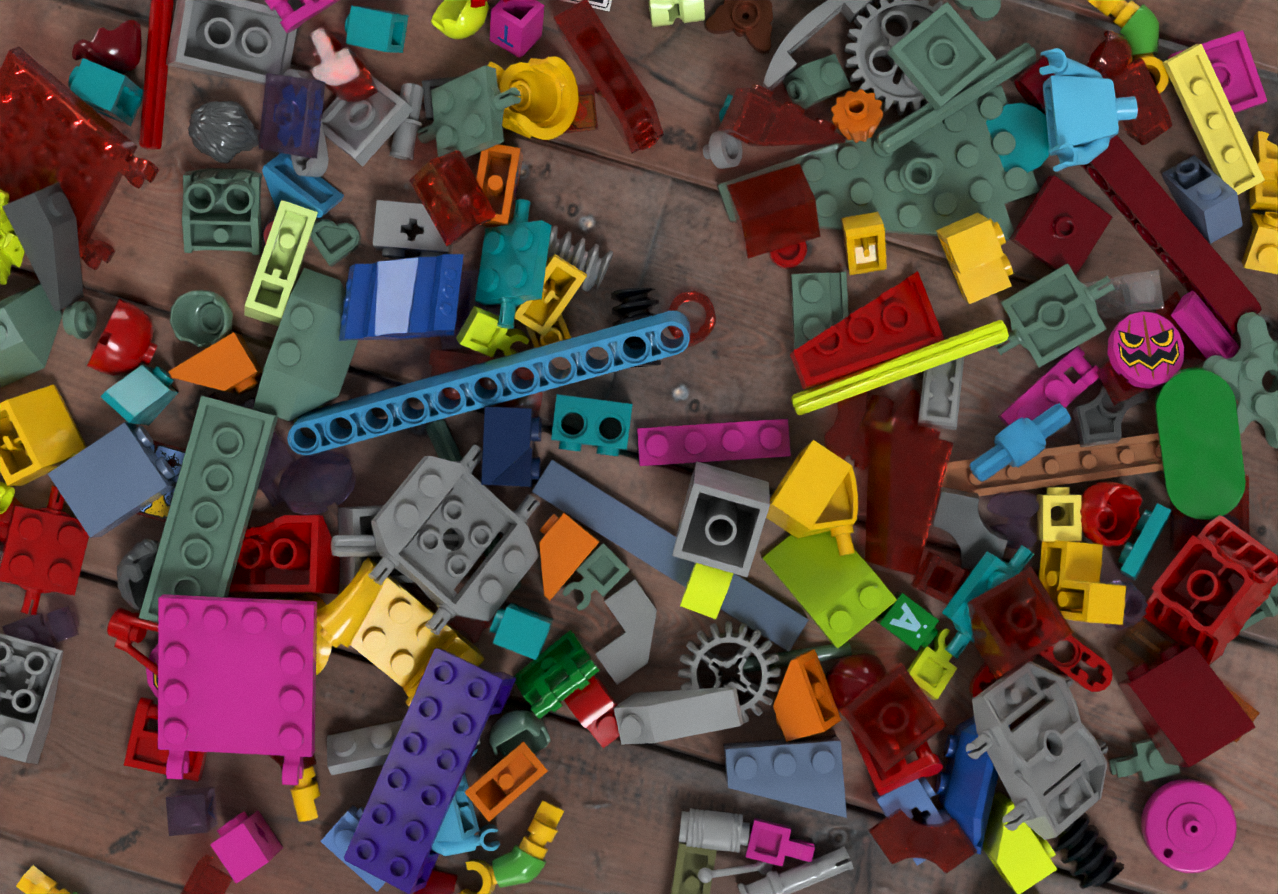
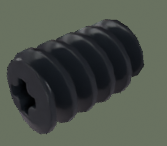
(634, 307)
(1088, 852)

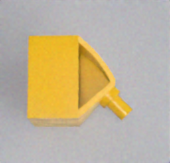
(817, 497)

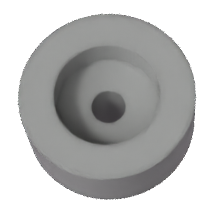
(723, 150)

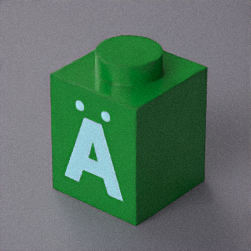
(909, 622)

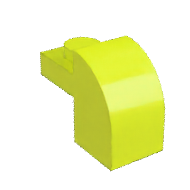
(706, 590)

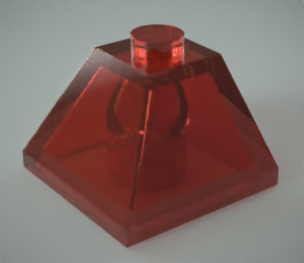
(1015, 622)

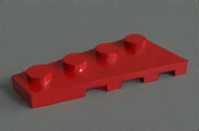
(877, 332)

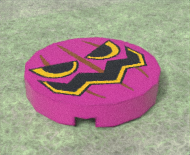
(1145, 349)

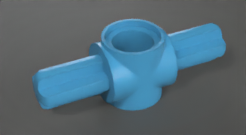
(1020, 442)

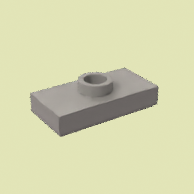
(941, 395)

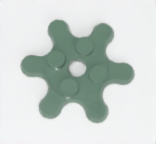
(1245, 375)

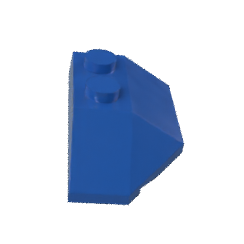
(967, 784)

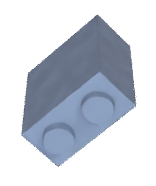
(113, 479)

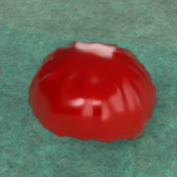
(1110, 513)

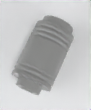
(713, 830)

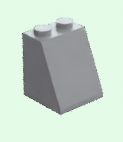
(722, 519)

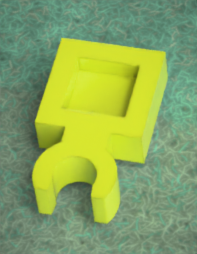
(484, 336)
(932, 667)

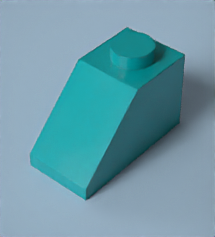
(141, 394)

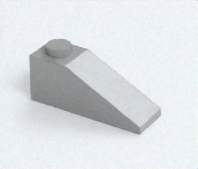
(676, 714)

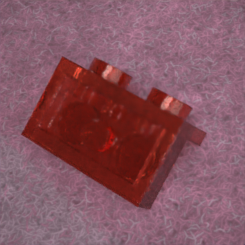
(452, 196)

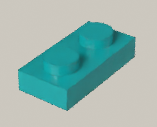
(1151, 526)

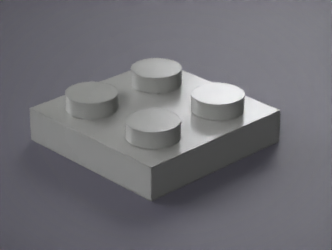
(366, 124)

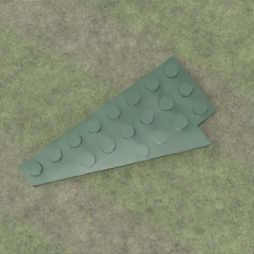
(864, 180)

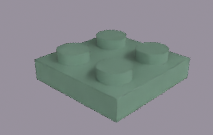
(941, 56)

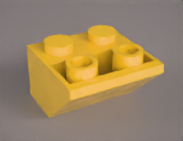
(36, 435)

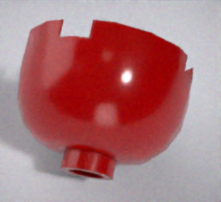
(124, 341)

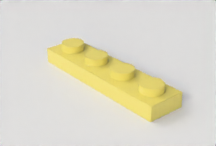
(1213, 118)

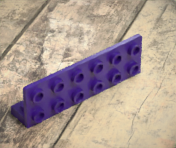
(425, 770)

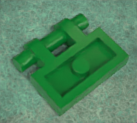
(551, 667)

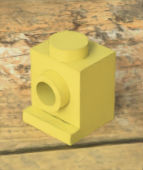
(1069, 525)

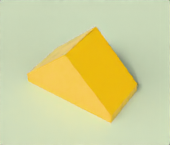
(864, 243)
(559, 287)

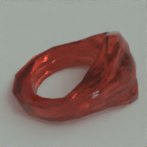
(710, 321)

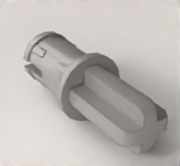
(405, 135)

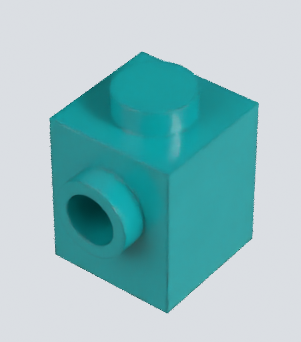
(376, 29)

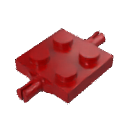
(43, 551)

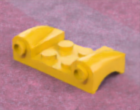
(390, 628)

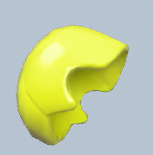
(458, 19)

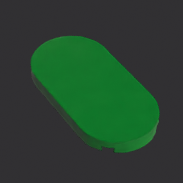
(1200, 443)

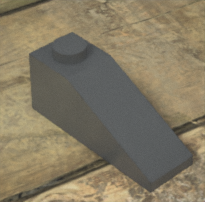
(50, 240)

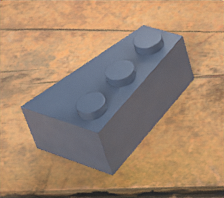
(794, 772)

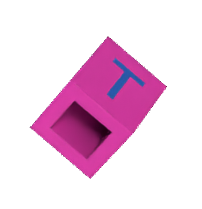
(516, 25)

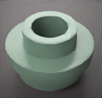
(926, 166)
(79, 320)

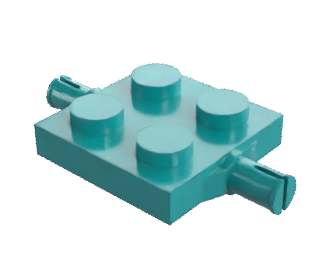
(513, 263)
(985, 576)

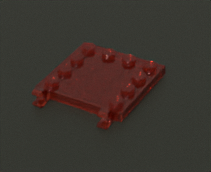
(59, 138)

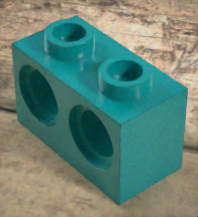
(106, 91)
(593, 413)
(521, 630)

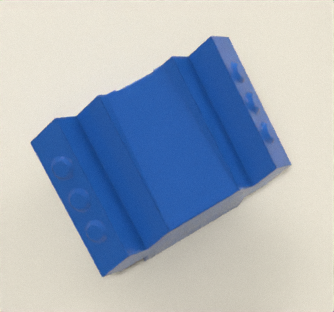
(402, 299)

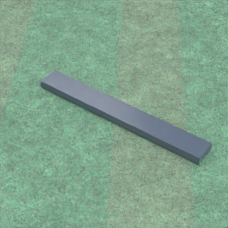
(656, 547)

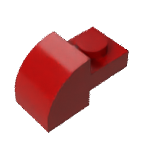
(595, 711)

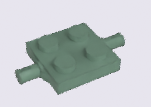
(468, 113)
(1054, 315)

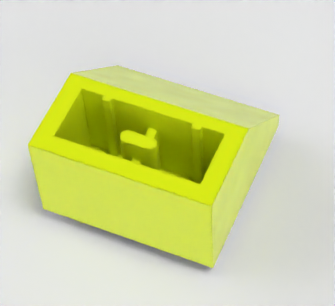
(1019, 854)

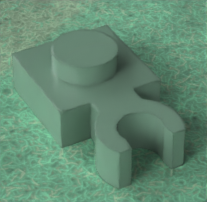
(600, 572)

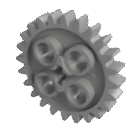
(875, 41)

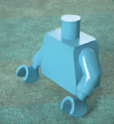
(1080, 110)
(460, 825)

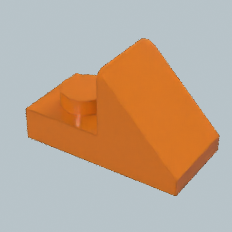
(505, 781)

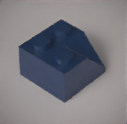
(510, 446)

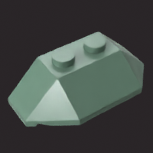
(26, 333)
(306, 356)

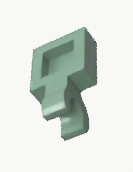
(1145, 761)

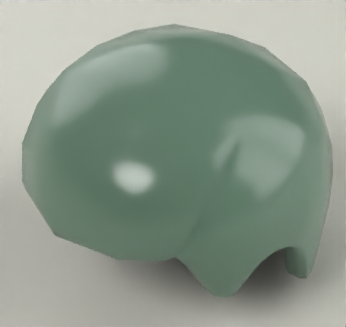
(201, 318)
(519, 727)

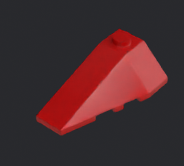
(288, 558)

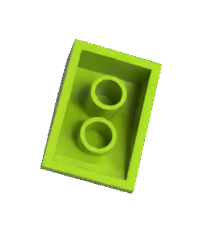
(833, 589)

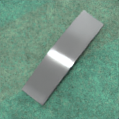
(782, 63)

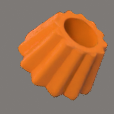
(857, 115)

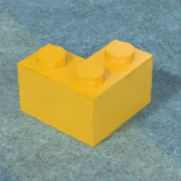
(976, 256)
(1073, 581)

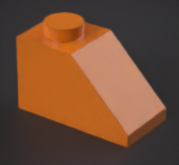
(222, 366)
(562, 551)
(804, 699)

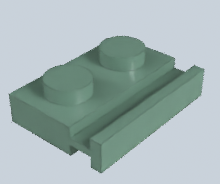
(817, 303)

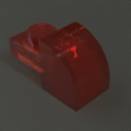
(341, 68)
(939, 577)

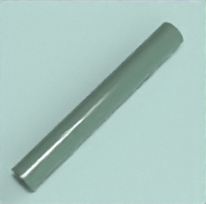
(824, 653)

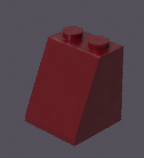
(1184, 705)

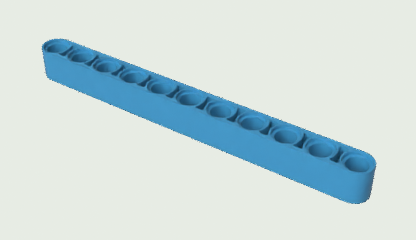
(501, 370)

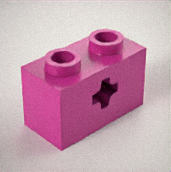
(245, 845)

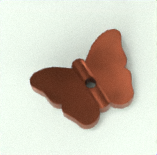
(756, 28)

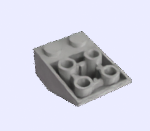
(26, 696)

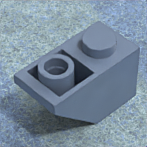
(1204, 198)

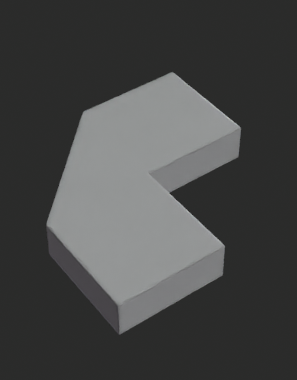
(632, 648)

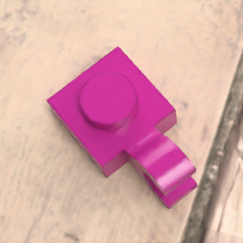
(772, 842)

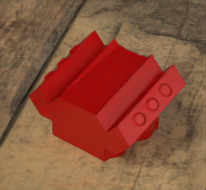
(1212, 588)

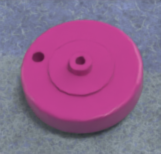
(1188, 826)

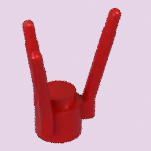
(129, 628)

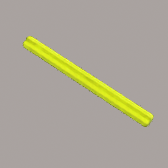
(899, 367)

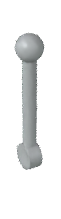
(705, 874)

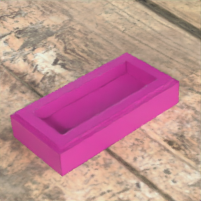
(1203, 327)

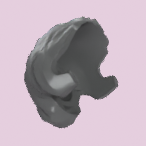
(222, 130)
(135, 572)

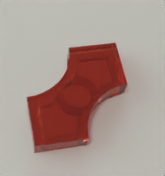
(939, 843)

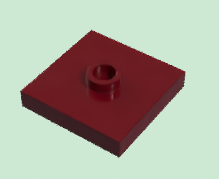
(1060, 226)

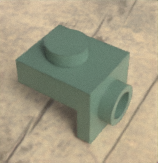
(816, 82)

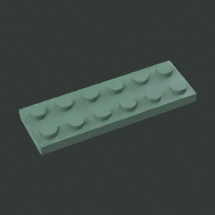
(210, 503)

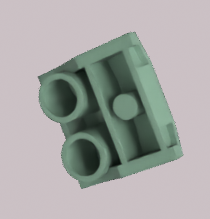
(222, 210)

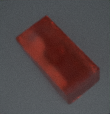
(1152, 113)

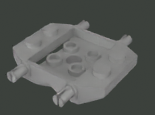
(444, 497)
(1044, 784)

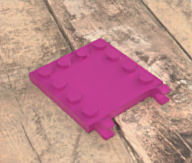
(236, 679)

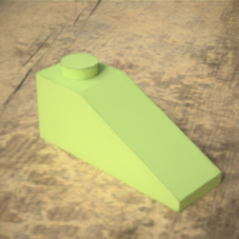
(280, 263)

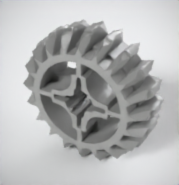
(714, 662)

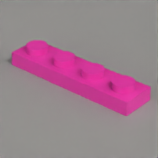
(713, 442)

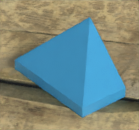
(303, 191)

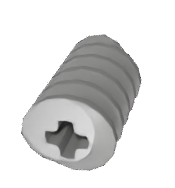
(577, 256)

